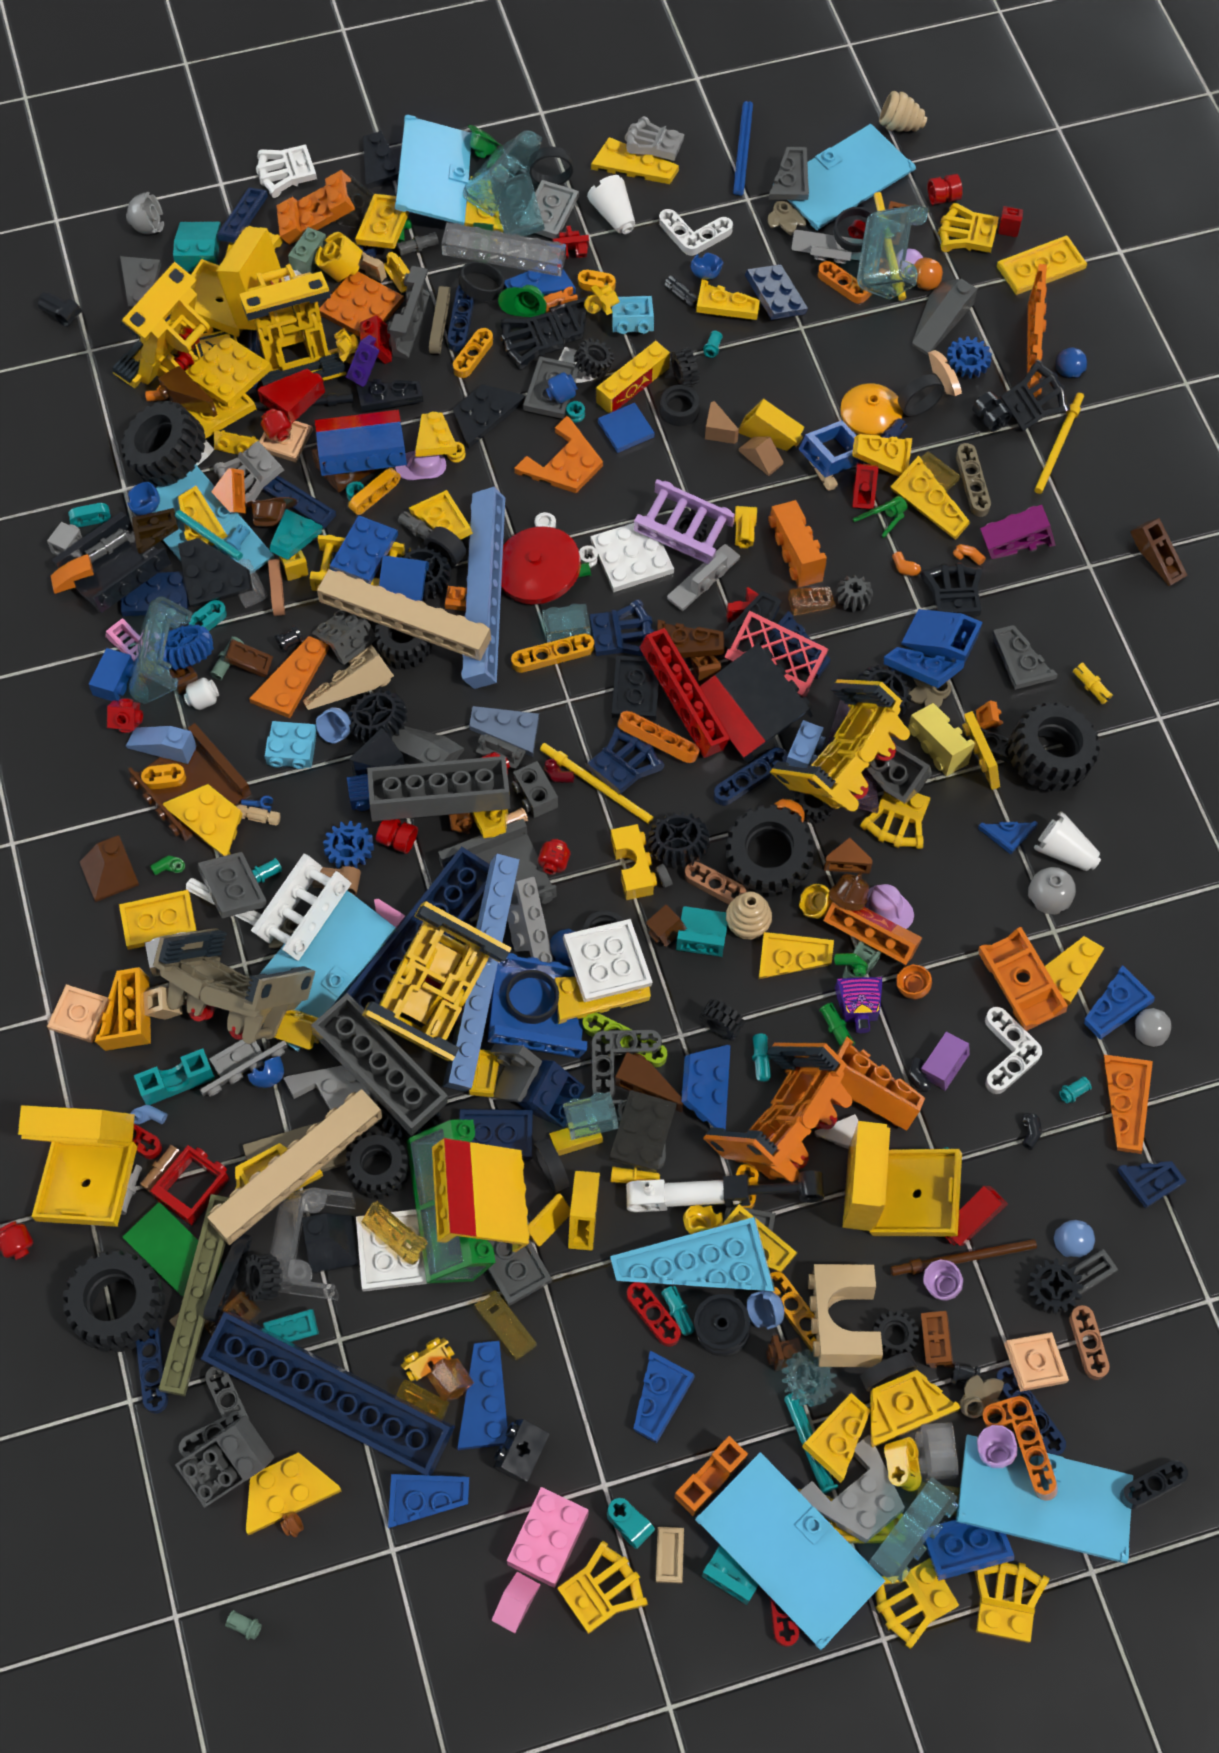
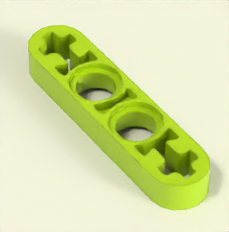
(610, 1024)

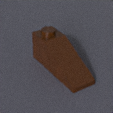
(182, 389)
(1158, 550)
(641, 1076)

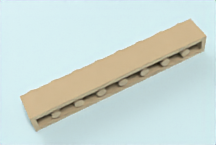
(404, 614)
(294, 1167)

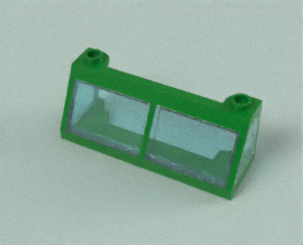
(461, 1257)

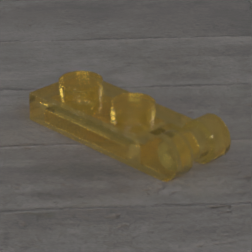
(394, 1233)
(506, 1325)

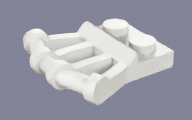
(297, 164)

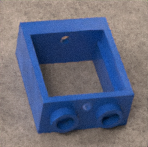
(827, 463)

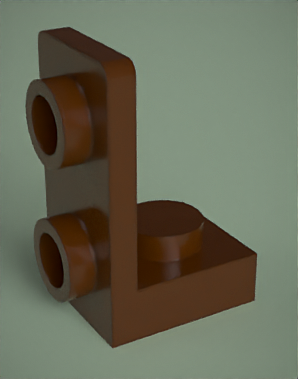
(782, 1351)

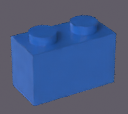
(111, 675)

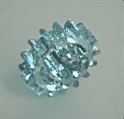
(819, 1385)

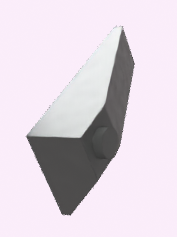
(942, 312)
(425, 747)
(900, 776)

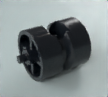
(991, 411)

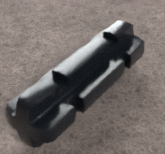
(681, 290)

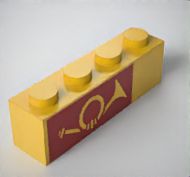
(633, 377)

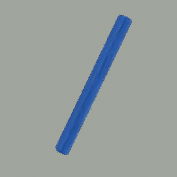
(743, 146)

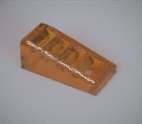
(805, 607)
(234, 1304)

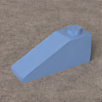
(164, 742)

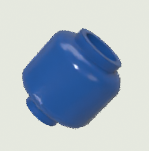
(561, 387)

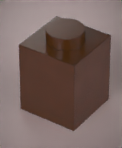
(665, 926)

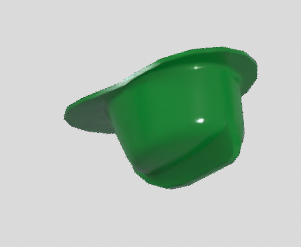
(482, 143)
(523, 301)

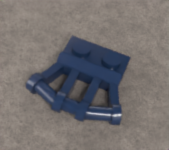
(607, 630)
(618, 773)

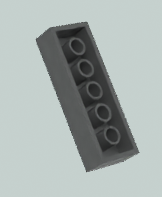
(438, 788)
(379, 1064)

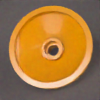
(867, 416)

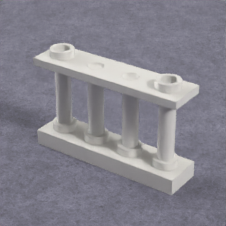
(287, 898)

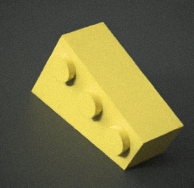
(940, 739)

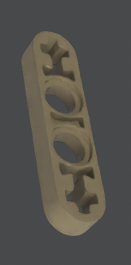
(439, 320)
(973, 479)

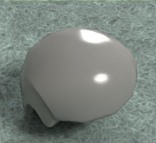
(1152, 1027)

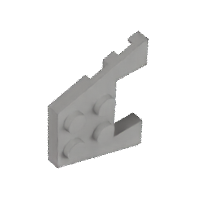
(332, 1083)
(865, 1504)

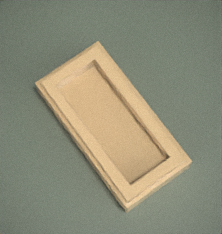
(669, 1555)

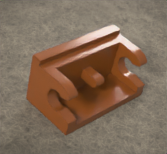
(937, 1339)

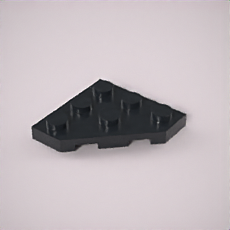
(211, 573)

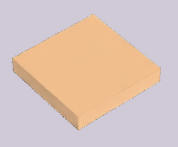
(291, 447)
(78, 1013)
(1036, 1362)

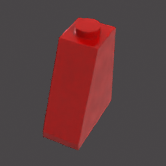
(293, 393)
(977, 1214)

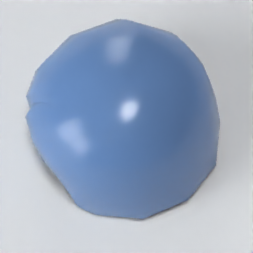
(333, 725)
(1074, 1238)
(765, 1309)

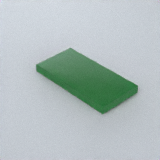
(165, 1246)

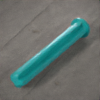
(805, 1431)

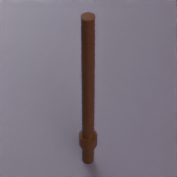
(917, 1266)

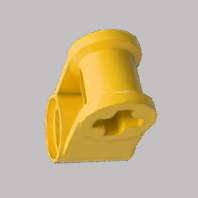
(902, 1463)

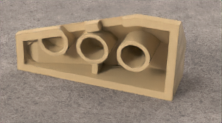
(364, 674)

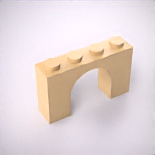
(836, 1345)

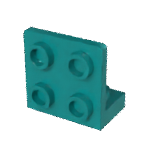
(704, 931)
(730, 1576)

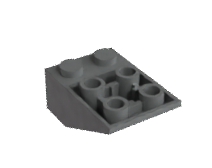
(225, 1461)

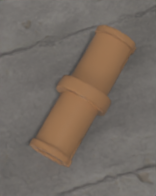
(160, 1167)

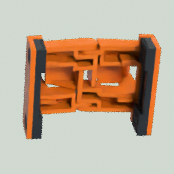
(800, 1104)

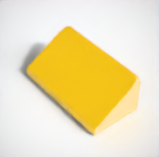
(563, 1144)
(548, 1220)

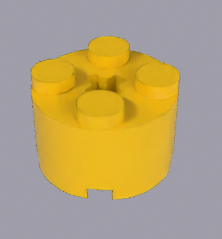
(339, 256)

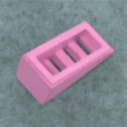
(116, 629)

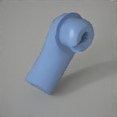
(147, 1113)

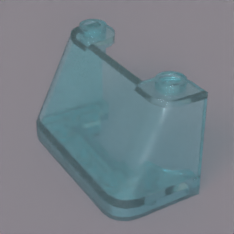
(488, 182)
(884, 251)
(150, 673)

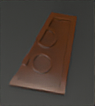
(696, 641)

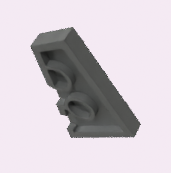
(792, 177)
(139, 277)

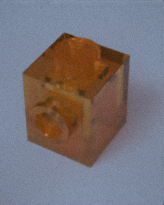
(450, 1379)

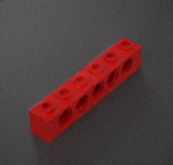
(684, 692)

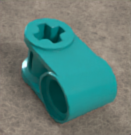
(633, 1526)

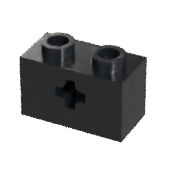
(531, 1443)

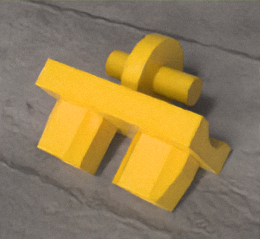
(603, 299)
(346, 345)

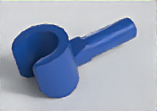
(265, 799)

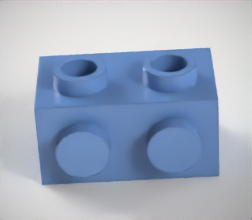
(805, 745)

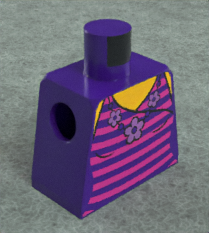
(859, 1000)

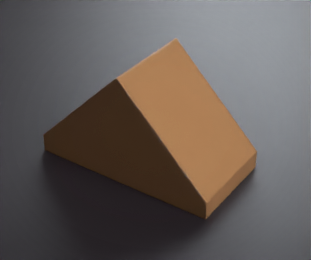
(719, 426)
(762, 453)

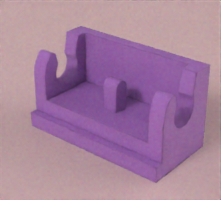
(946, 1060)

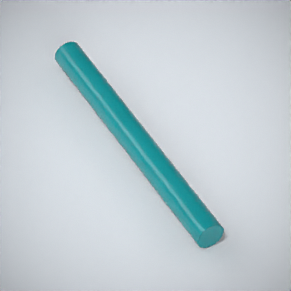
(209, 535)

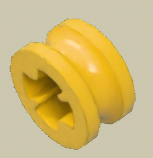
(459, 455)

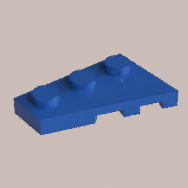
(545, 282)
(926, 669)
(1119, 1003)
(661, 1395)
(423, 1496)

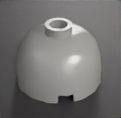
(145, 214)
(1052, 890)

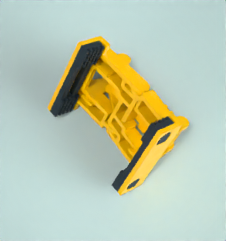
(281, 327)
(860, 738)
(435, 961)

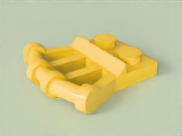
(980, 232)
(911, 812)
(931, 1596)
(589, 1601)
(1005, 1617)

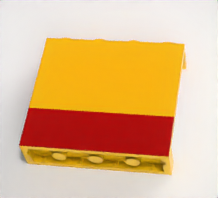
(479, 1192)

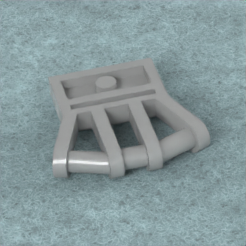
(652, 140)
(258, 463)

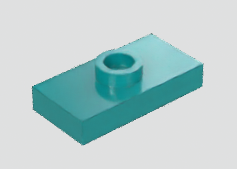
(294, 1326)

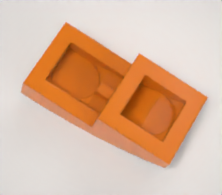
(65, 576)

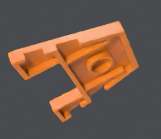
(571, 466)

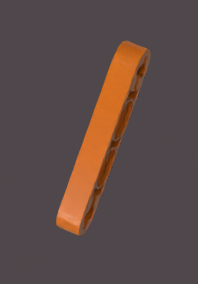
(679, 746)

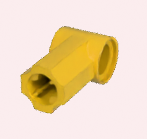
(745, 521)

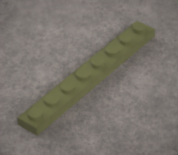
(190, 1318)

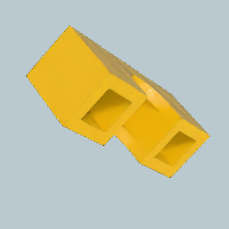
(629, 843)

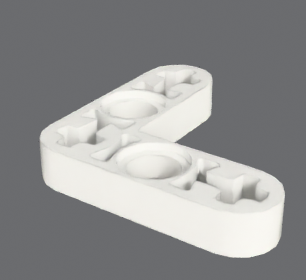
(691, 237)
(1018, 1048)

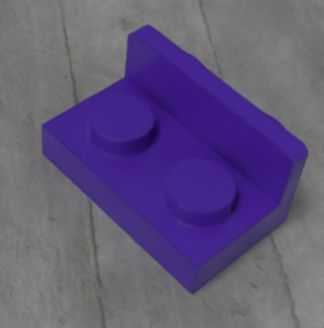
(363, 361)

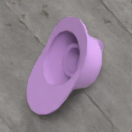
(422, 467)
(890, 904)

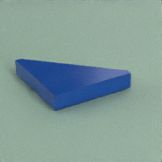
(1008, 834)

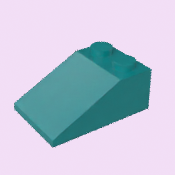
(196, 242)

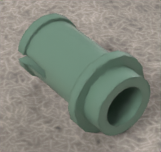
(243, 1625)

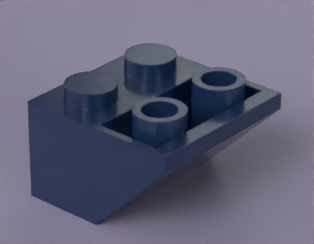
(550, 1091)

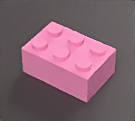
(547, 1537)

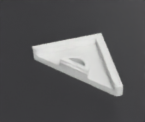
(841, 1133)

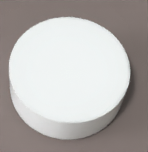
(545, 519)

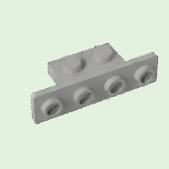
(823, 246)
(703, 578)
(528, 922)
(237, 1060)

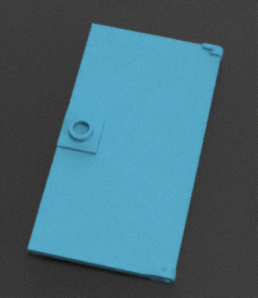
(433, 170)
(850, 175)
(251, 548)
(337, 953)
(1080, 1518)
(790, 1550)

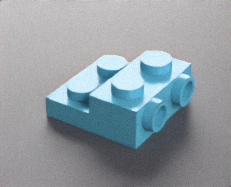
(633, 315)
(291, 745)

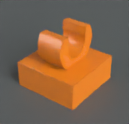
(456, 598)
(988, 715)

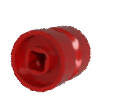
(942, 189)
(398, 834)

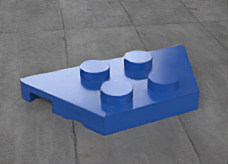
(707, 1084)

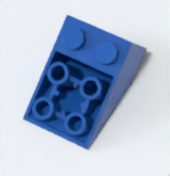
(942, 634)

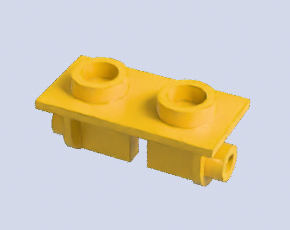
(396, 270)
(232, 442)
(418, 1362)

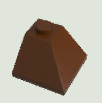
(108, 869)

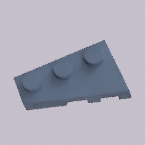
(506, 725)

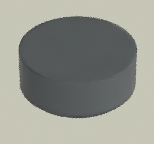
(663, 875)

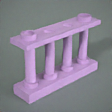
(683, 542)

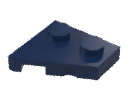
(1152, 1181)

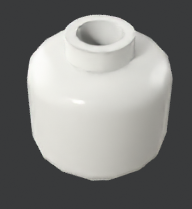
(201, 693)

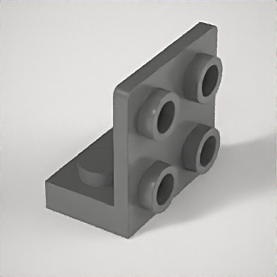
(346, 635)
(518, 1073)

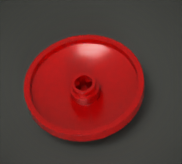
(539, 565)

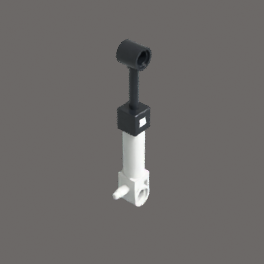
(731, 1191)

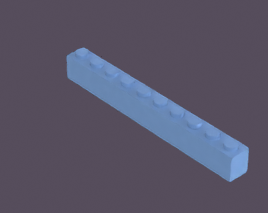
(484, 581)
(474, 1012)

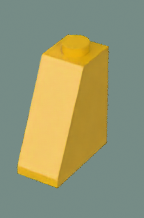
(771, 422)
(583, 1210)

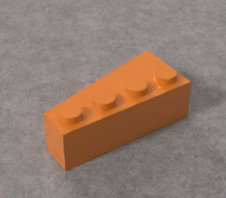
(797, 542)
(877, 1088)

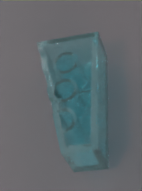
(913, 1530)

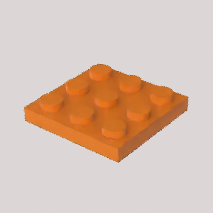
(359, 300)

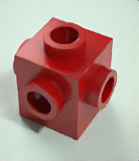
(124, 715)

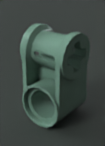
(868, 955)

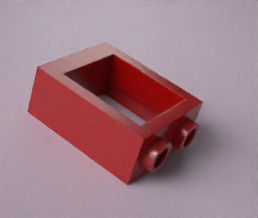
(188, 1155)

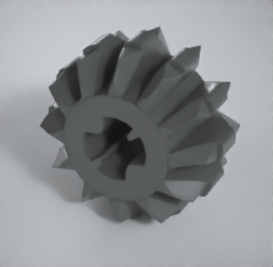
(854, 593)

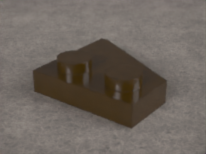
(153, 528)

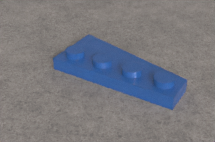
(484, 1407)

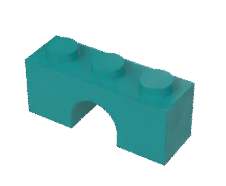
(162, 1084)

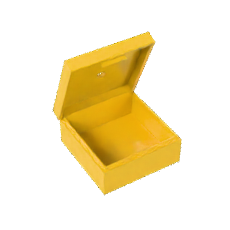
(235, 275)
(82, 1147)
(883, 1185)

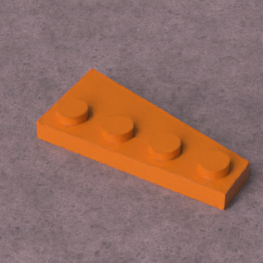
(289, 682)
(1128, 1094)

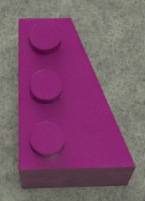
(1018, 532)

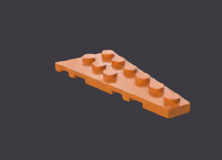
(1036, 323)

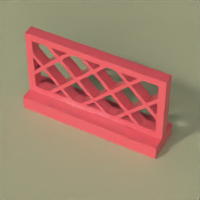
(734, 653)

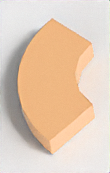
(945, 373)

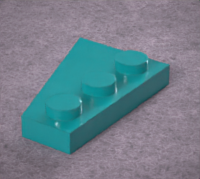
(293, 534)

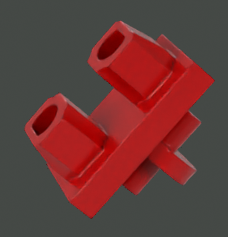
(574, 241)

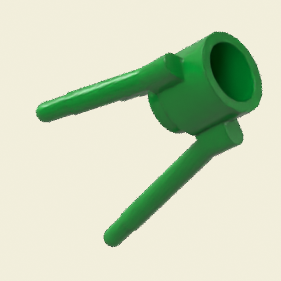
(893, 508)

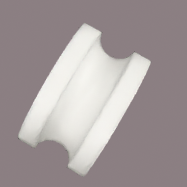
(589, 550)

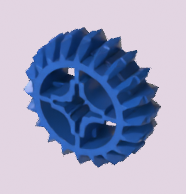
(187, 646)

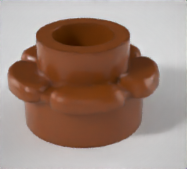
(292, 1524)

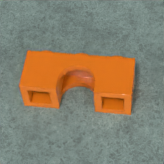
(711, 1476)

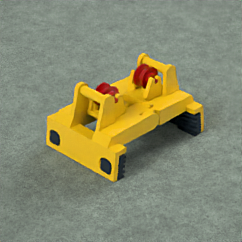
(162, 334)

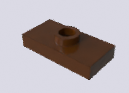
(248, 658)

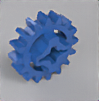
(969, 357)
(351, 836)

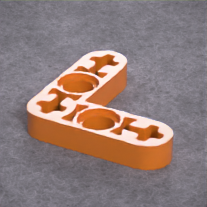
(836, 274)

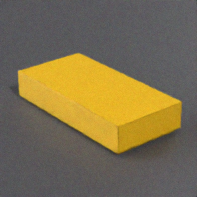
(485, 1075)

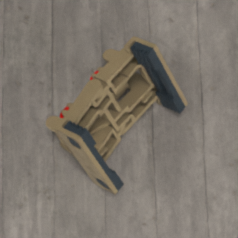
(194, 967)

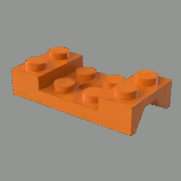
(329, 202)
(1033, 1000)

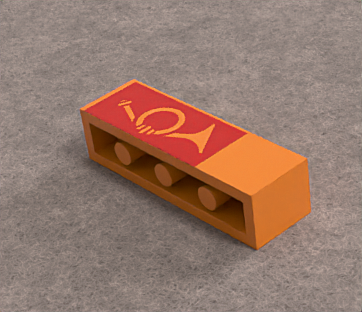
(875, 931)

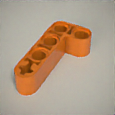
(1028, 1448)

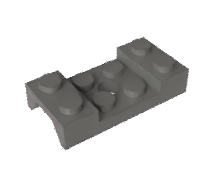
(406, 326)

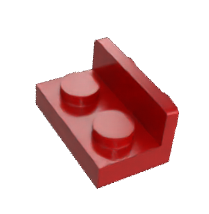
(378, 329)

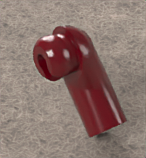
(556, 774)

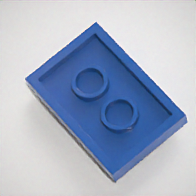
(364, 549)
(966, 1548)

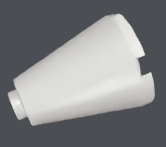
(613, 203)
(1068, 844)

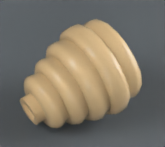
(902, 113)
(749, 915)

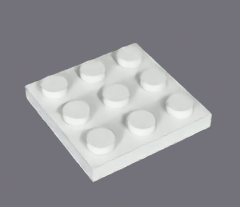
(630, 557)
(607, 960)
(381, 1265)

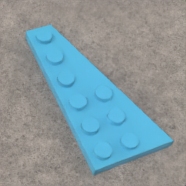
(710, 1258)

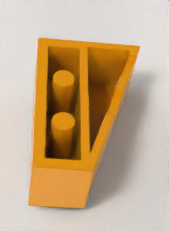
(125, 1016)

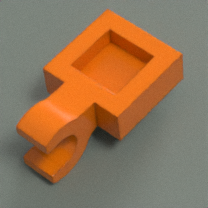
(559, 298)

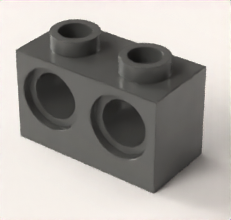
(537, 789)

